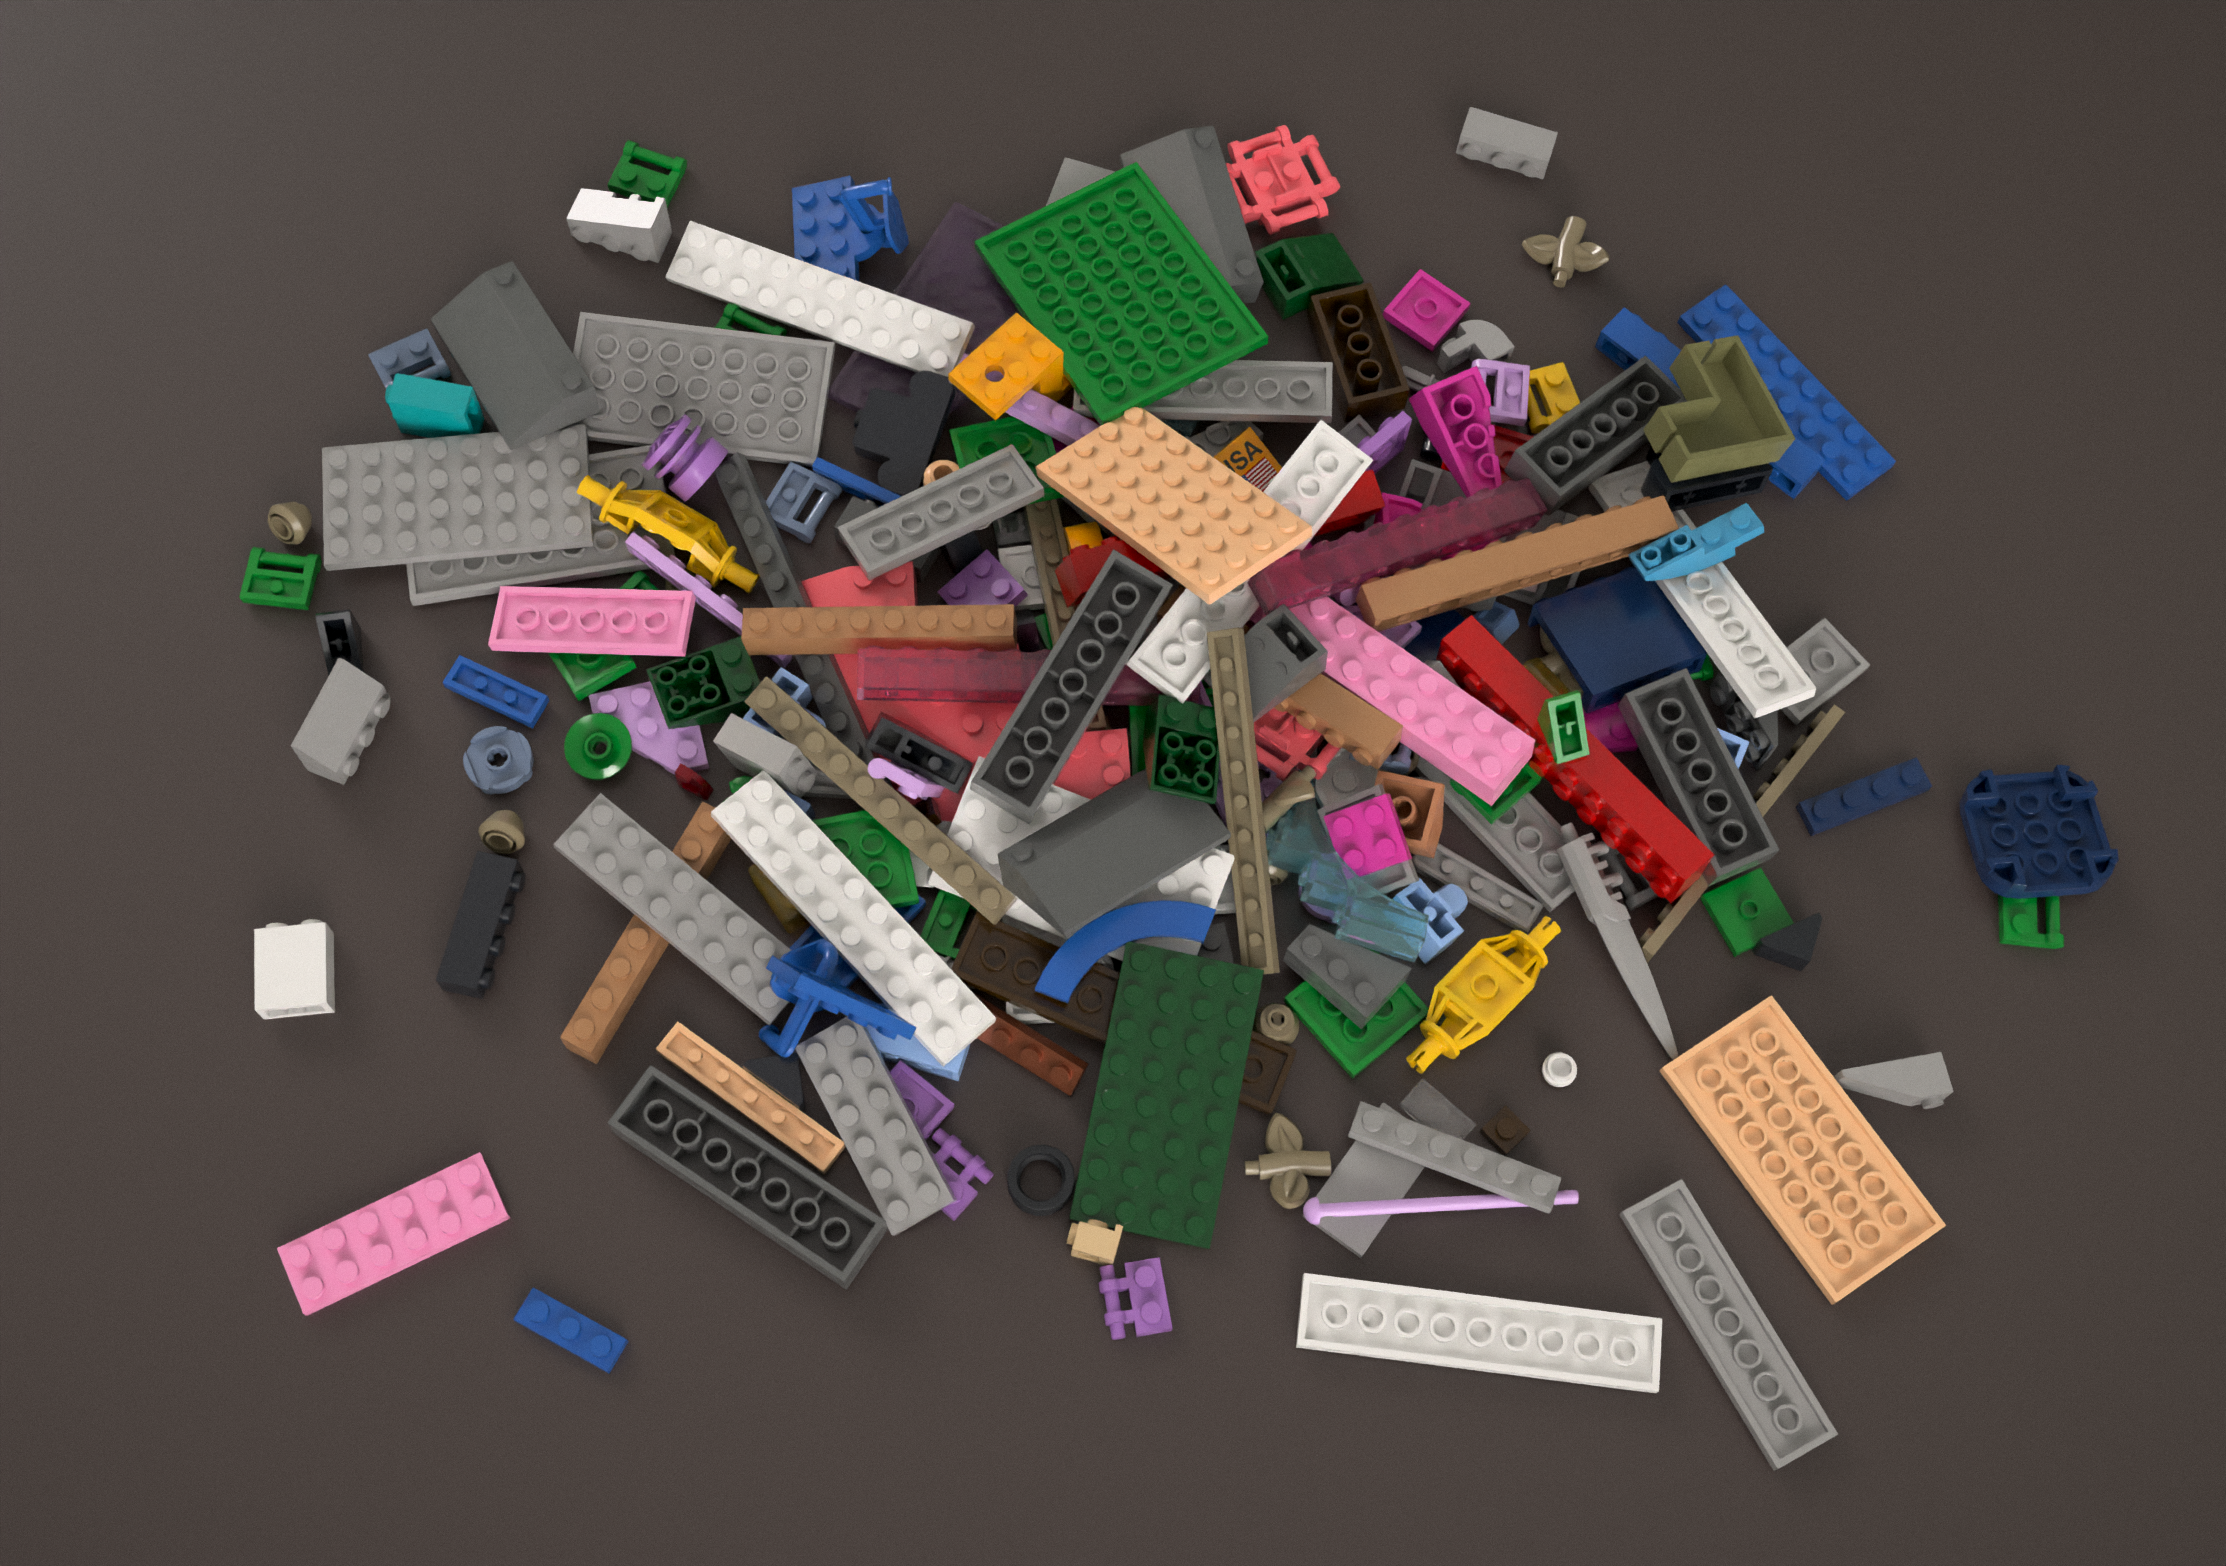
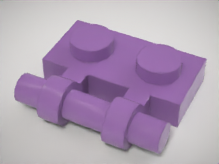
(959, 1183)
(1146, 1295)

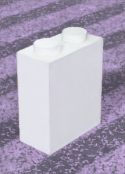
(294, 969)

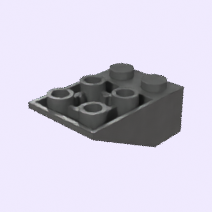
(1279, 659)
(1759, 731)

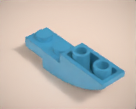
(1697, 549)

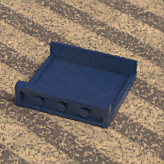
(1617, 636)

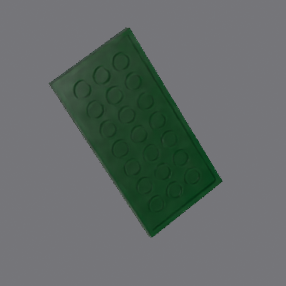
(1167, 1095)

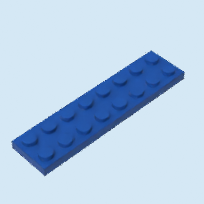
(1809, 409)

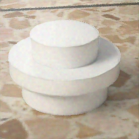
(1559, 1069)

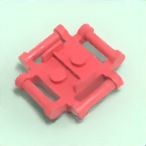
(1278, 181)
(1287, 745)

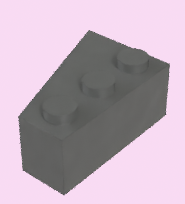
(1345, 973)

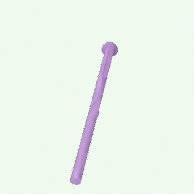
(1314, 1211)

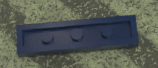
(1863, 796)

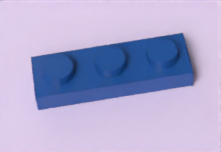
(496, 691)
(571, 1330)

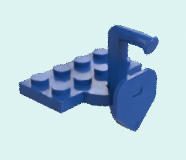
(840, 228)
(813, 984)

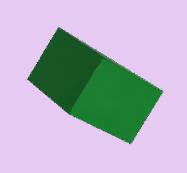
(1564, 727)

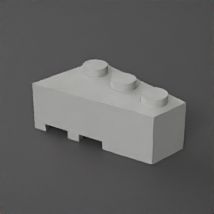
(621, 223)

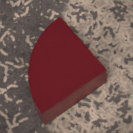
(692, 782)

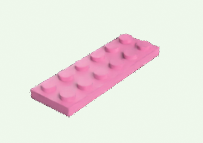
(592, 621)
(392, 1233)

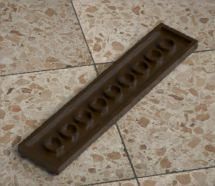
(1010, 965)

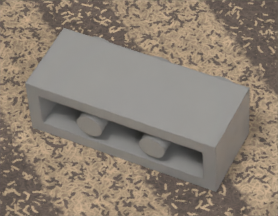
(1506, 143)

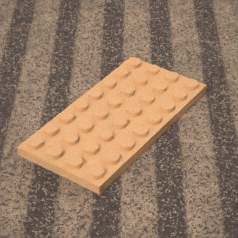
(1174, 503)
(1802, 1149)

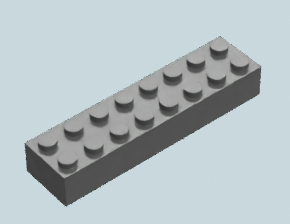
(1070, 687)
(748, 1176)

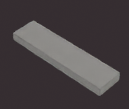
(1480, 887)

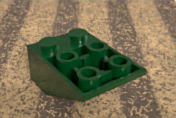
(1303, 268)
(705, 685)
(1181, 749)

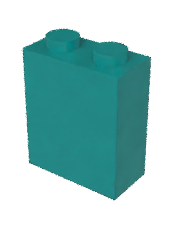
(433, 407)

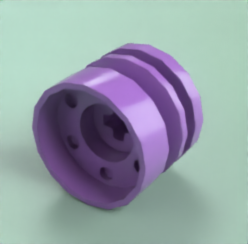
(684, 457)

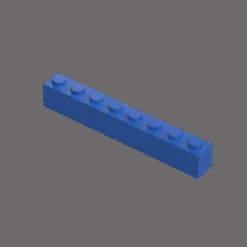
(1630, 339)

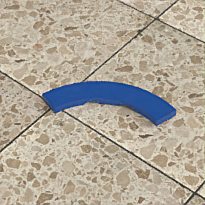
(1113, 931)

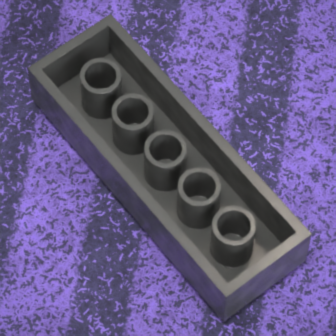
(1593, 435)
(1698, 774)

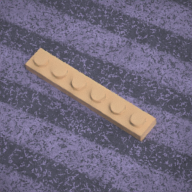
(751, 1098)

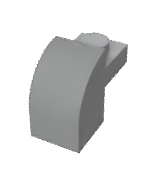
(1475, 341)

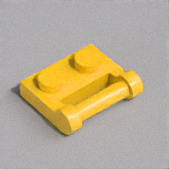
(1555, 392)

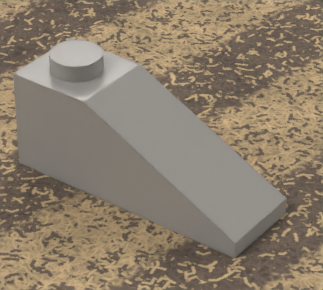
(1902, 1081)

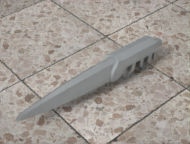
(1614, 926)

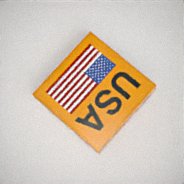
(1250, 459)

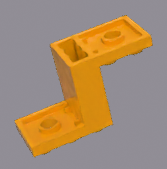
(1023, 358)

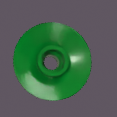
(587, 735)

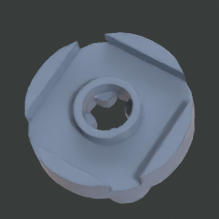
(500, 779)

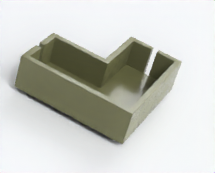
(1726, 418)

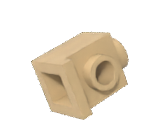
(1094, 1241)

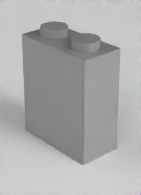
(758, 750)

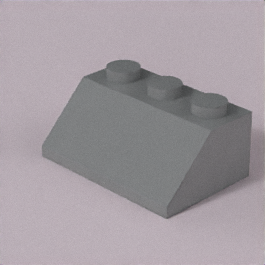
(341, 723)

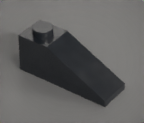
(918, 752)

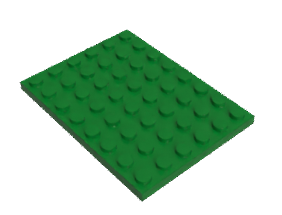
(1121, 293)

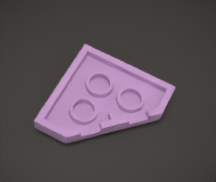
(641, 714)

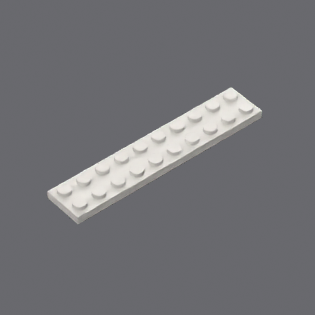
(819, 301)
(1310, 487)
(1721, 616)
(853, 917)
(1479, 1333)

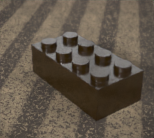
(1364, 360)

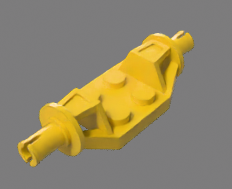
(674, 521)
(1481, 992)

